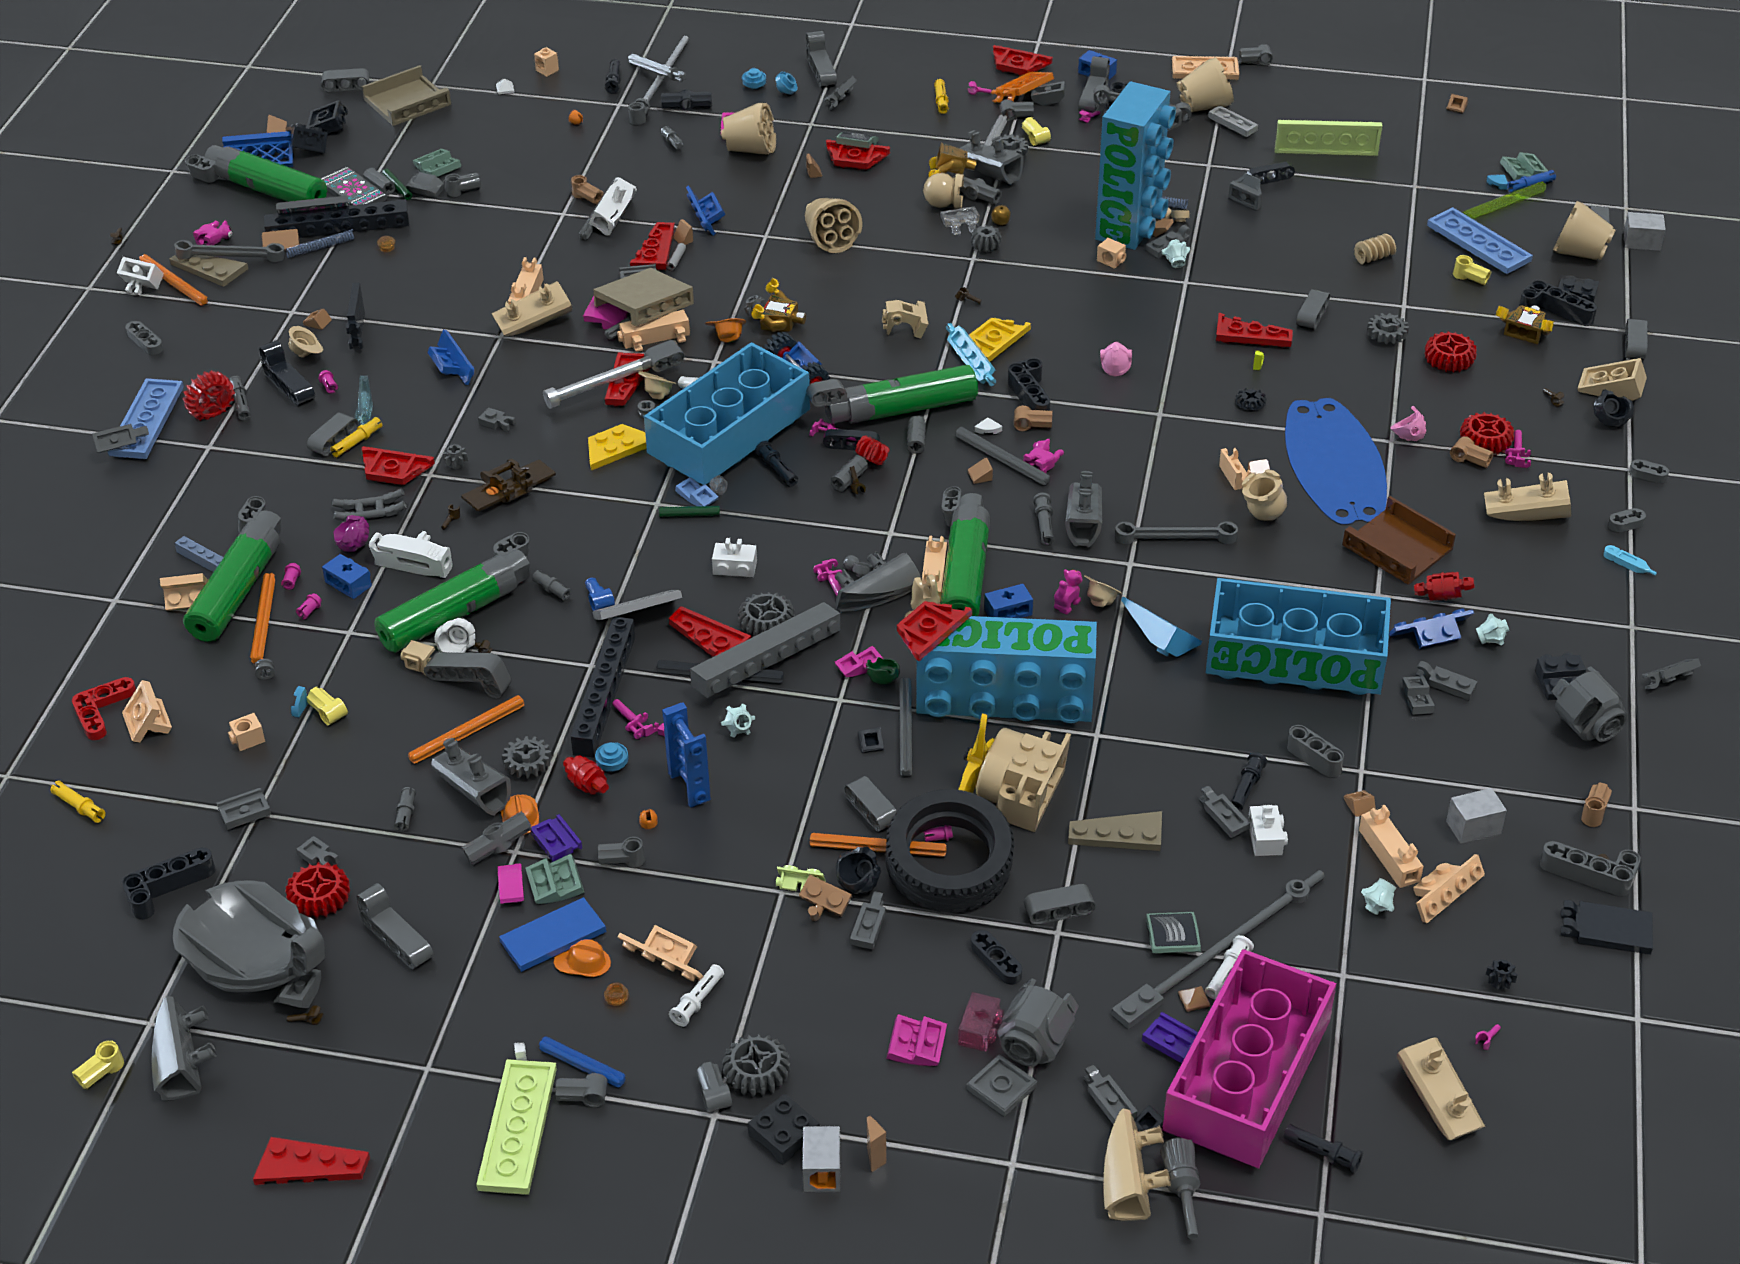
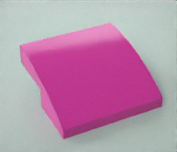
(606, 314)
(916, 1041)

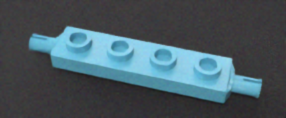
(971, 354)

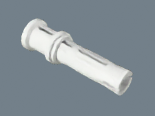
(1230, 958)
(686, 1009)

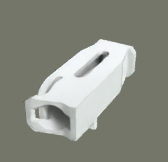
(613, 206)
(411, 554)

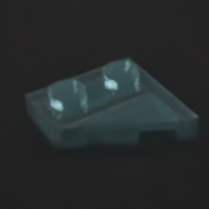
(364, 401)

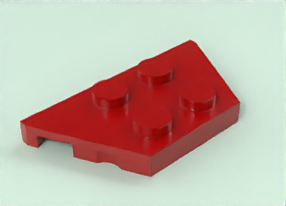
(1019, 61)
(856, 156)
(393, 465)
(930, 626)

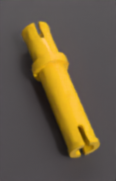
(941, 97)
(362, 432)
(83, 805)

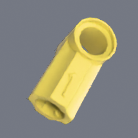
(1036, 133)
(1466, 269)
(328, 707)
(106, 1060)

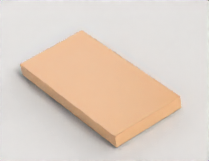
(1185, 65)

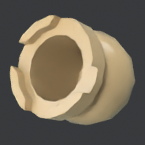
(943, 190)
(1265, 495)

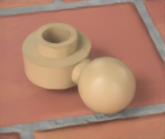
(1179, 215)

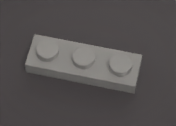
(1233, 121)

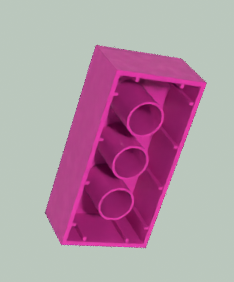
(1249, 1058)

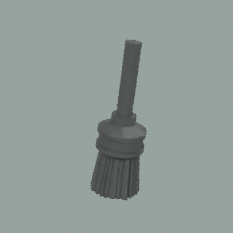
(1180, 1162)

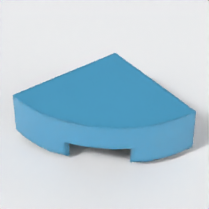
(1498, 180)
(300, 703)

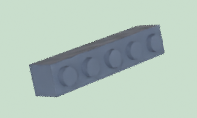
(198, 553)

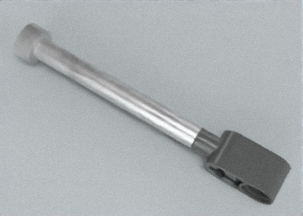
(658, 357)

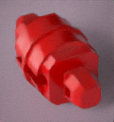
(1444, 586)
(585, 775)

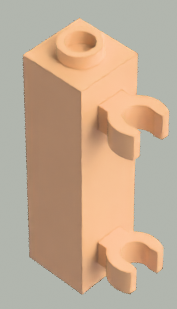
(528, 280)
(660, 329)
(935, 561)
(1391, 847)

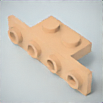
(1445, 886)
(666, 947)

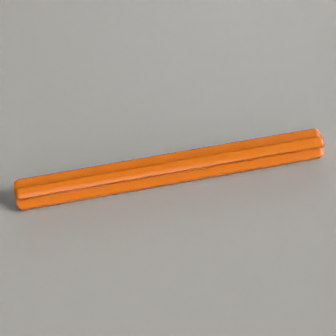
(177, 282)
(263, 615)
(466, 729)
(874, 844)

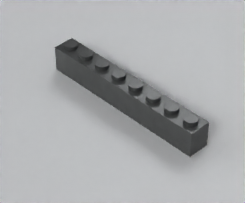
(764, 649)

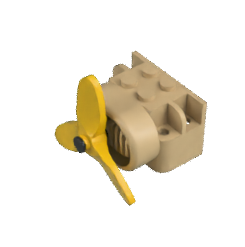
(1015, 772)

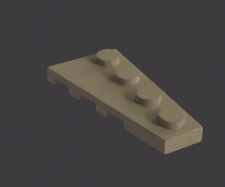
(211, 268)
(1124, 831)

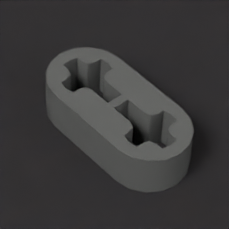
(1649, 471)
(1626, 520)

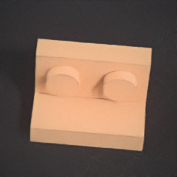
(181, 590)
(145, 713)

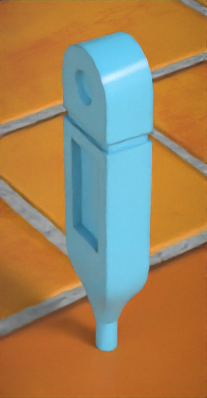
(1627, 560)

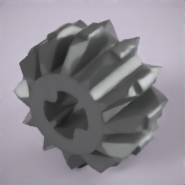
(986, 238)

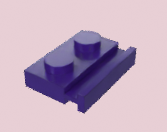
(556, 838)
(1170, 1037)

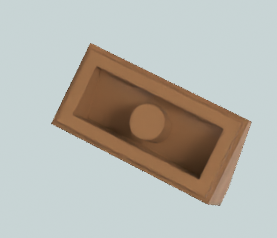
(275, 124)
(285, 237)
(876, 1144)

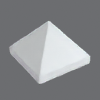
(504, 87)

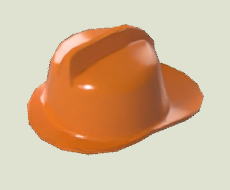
(728, 329)
(521, 803)
(583, 959)

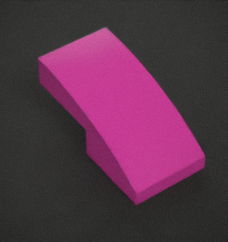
(855, 665)
(510, 883)

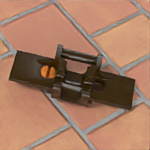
(502, 490)

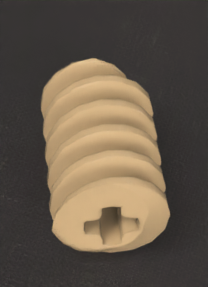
(1374, 248)

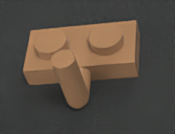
(824, 897)

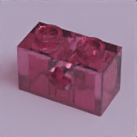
(980, 1022)

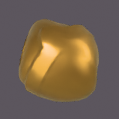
(1000, 215)

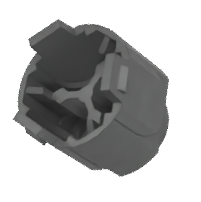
(1590, 706)
(1036, 1024)

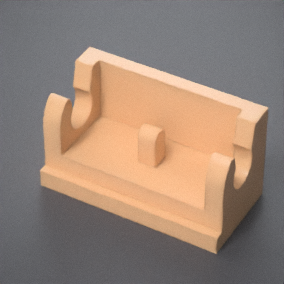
(1233, 468)

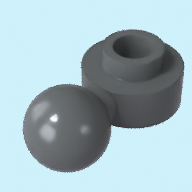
(852, 563)

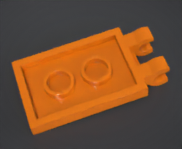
(1021, 85)

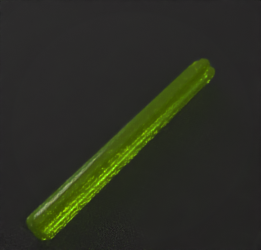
(1505, 200)

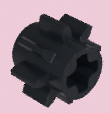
(1501, 974)

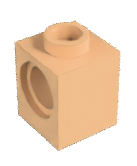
(546, 61)
(1111, 253)
(246, 732)

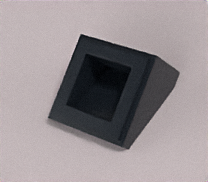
(870, 740)
(1149, 1119)

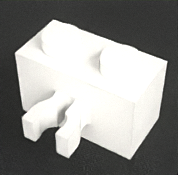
(139, 274)
(734, 559)
(1267, 830)

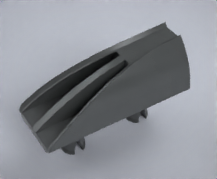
(994, 160)
(1084, 511)
(879, 586)
(473, 777)
(173, 1053)

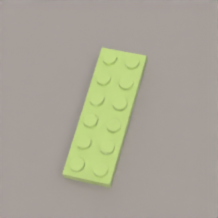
(1328, 137)
(517, 1127)

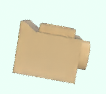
(417, 656)

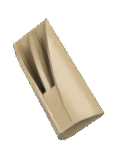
(533, 310)
(1529, 503)
(1440, 1088)
(1124, 1172)

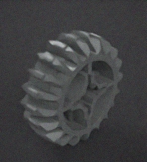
(764, 612)
(756, 1065)

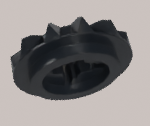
(1256, 401)

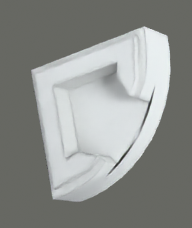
(988, 426)
(520, 1051)

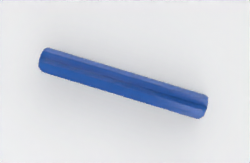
(581, 1061)

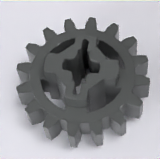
(1015, 144)
(1387, 328)
(526, 757)

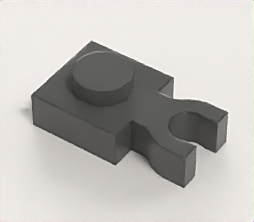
(494, 418)
(316, 851)

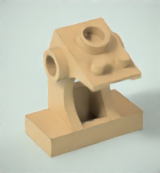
(907, 313)

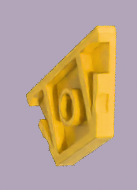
(997, 335)
(614, 445)

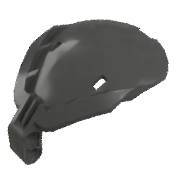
(240, 941)

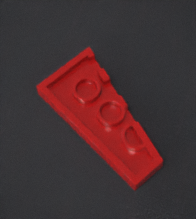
(657, 247)
(1253, 333)
(622, 389)
(706, 632)
(309, 1161)

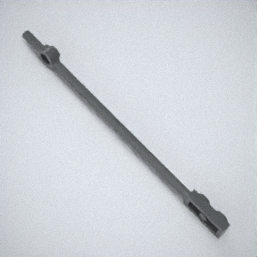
(1147, 999)

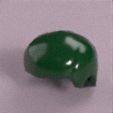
(883, 670)

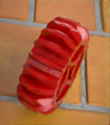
(1450, 351)
(210, 384)
(1488, 432)
(318, 889)

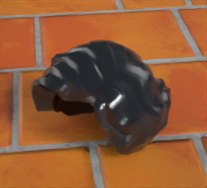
(1613, 409)
(858, 870)

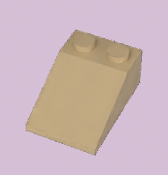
(1622, 378)

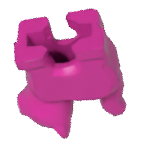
(211, 234)
(1042, 456)
(1068, 591)

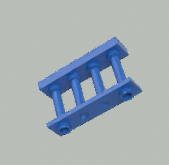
(686, 754)

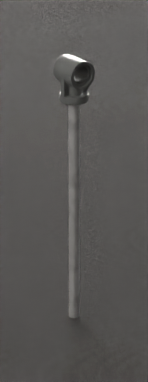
(641, 106)

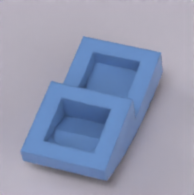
(695, 494)

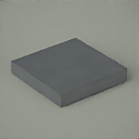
(1001, 1085)

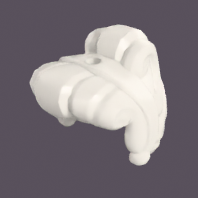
(455, 636)

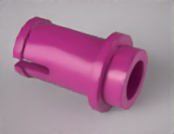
(327, 380)
(292, 571)
(312, 602)
(939, 833)

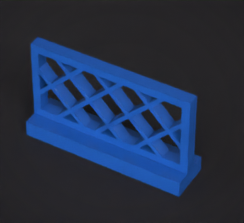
(265, 141)

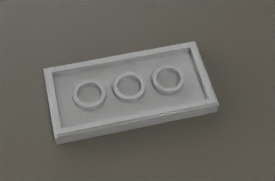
(636, 604)

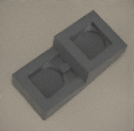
(1418, 695)

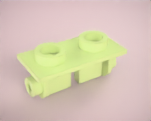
(792, 876)

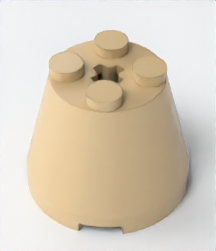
(1206, 87)
(750, 130)
(833, 223)
(1584, 234)

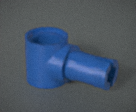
(598, 596)

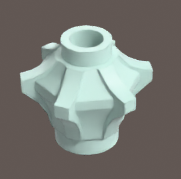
(1176, 253)
(1492, 630)
(744, 720)
(1379, 896)

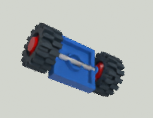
(795, 353)

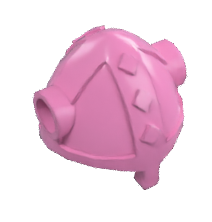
(1116, 359)
(1414, 430)

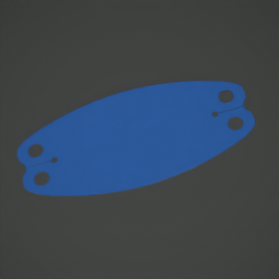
(1335, 460)

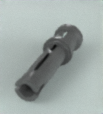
(1044, 512)

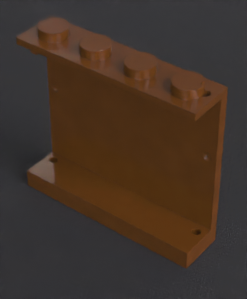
(1400, 541)

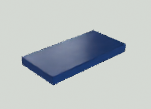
(552, 934)

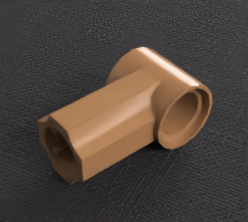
(582, 189)
(1026, 418)
(1466, 450)
(1596, 805)

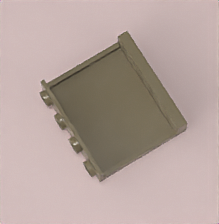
(405, 96)
(645, 295)

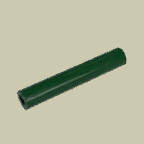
(398, 185)
(689, 511)

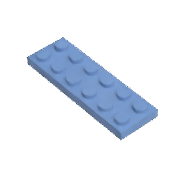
(1479, 240)
(152, 410)

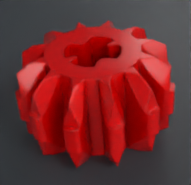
(872, 450)

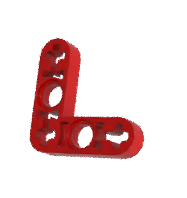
(93, 702)

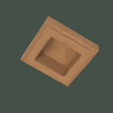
(1194, 999)

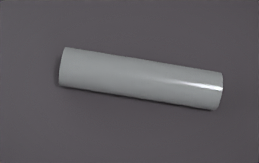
(675, 258)

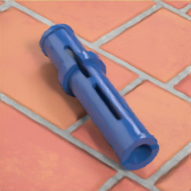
(1526, 181)

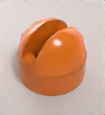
(575, 117)
(650, 823)

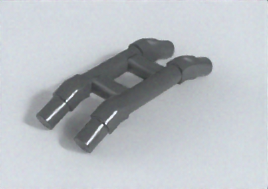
(377, 501)

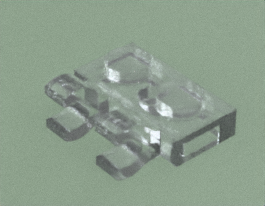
(956, 217)

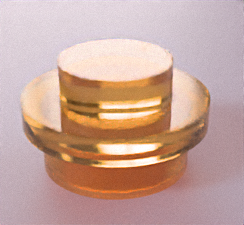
(386, 243)
(616, 994)

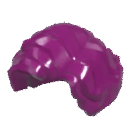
(351, 533)

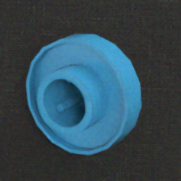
(754, 78)
(786, 83)
(611, 756)

